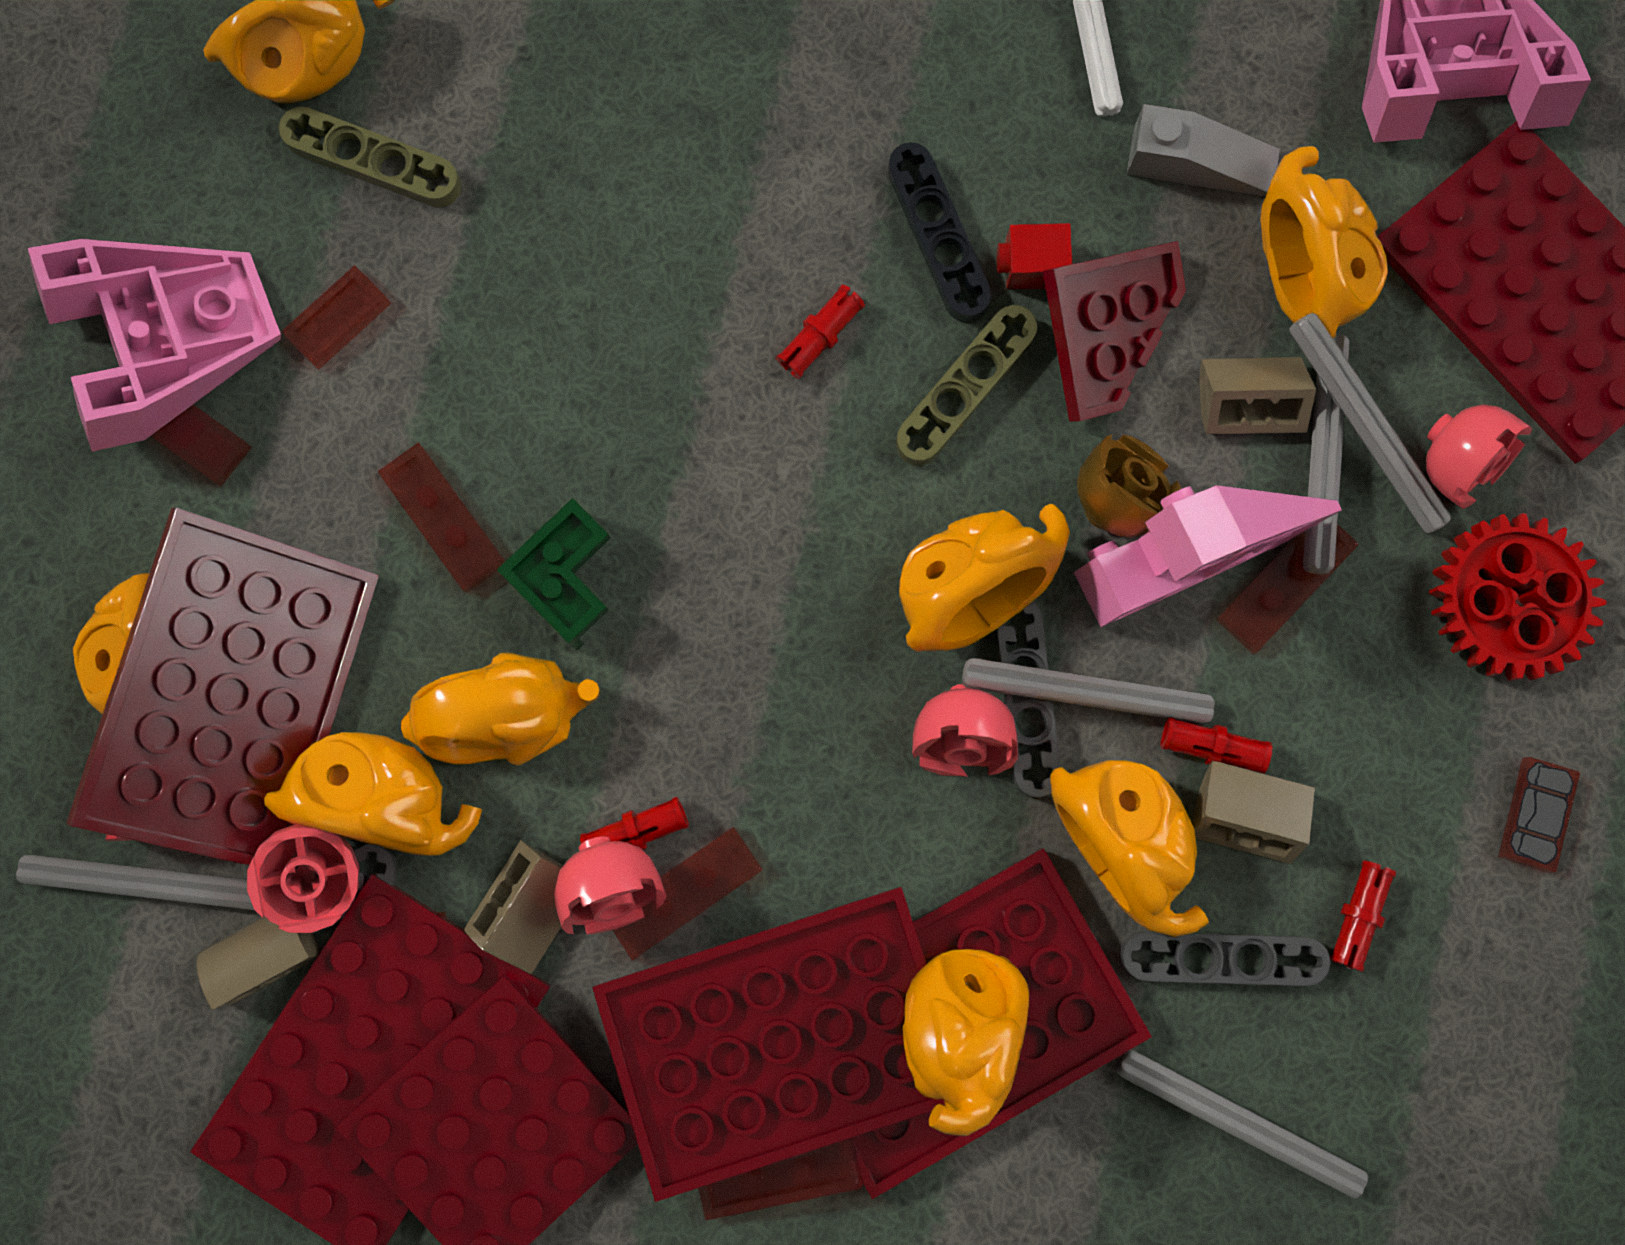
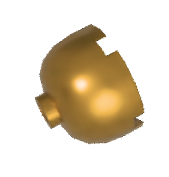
(1123, 486)

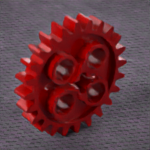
(1536, 559)

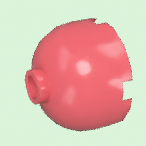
(1472, 450)
(965, 730)
(303, 878)
(606, 886)

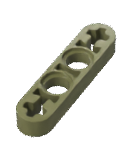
(373, 152)
(962, 382)

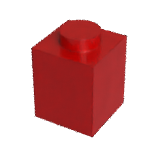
(1031, 250)

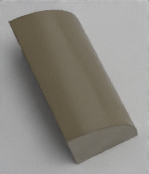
(1255, 395)
(1253, 812)
(519, 910)
(251, 961)

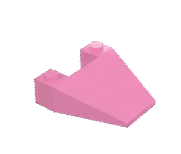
(1469, 51)
(174, 321)
(1193, 542)

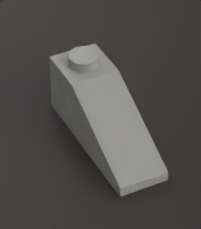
(1199, 152)

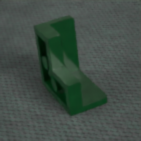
(546, 568)

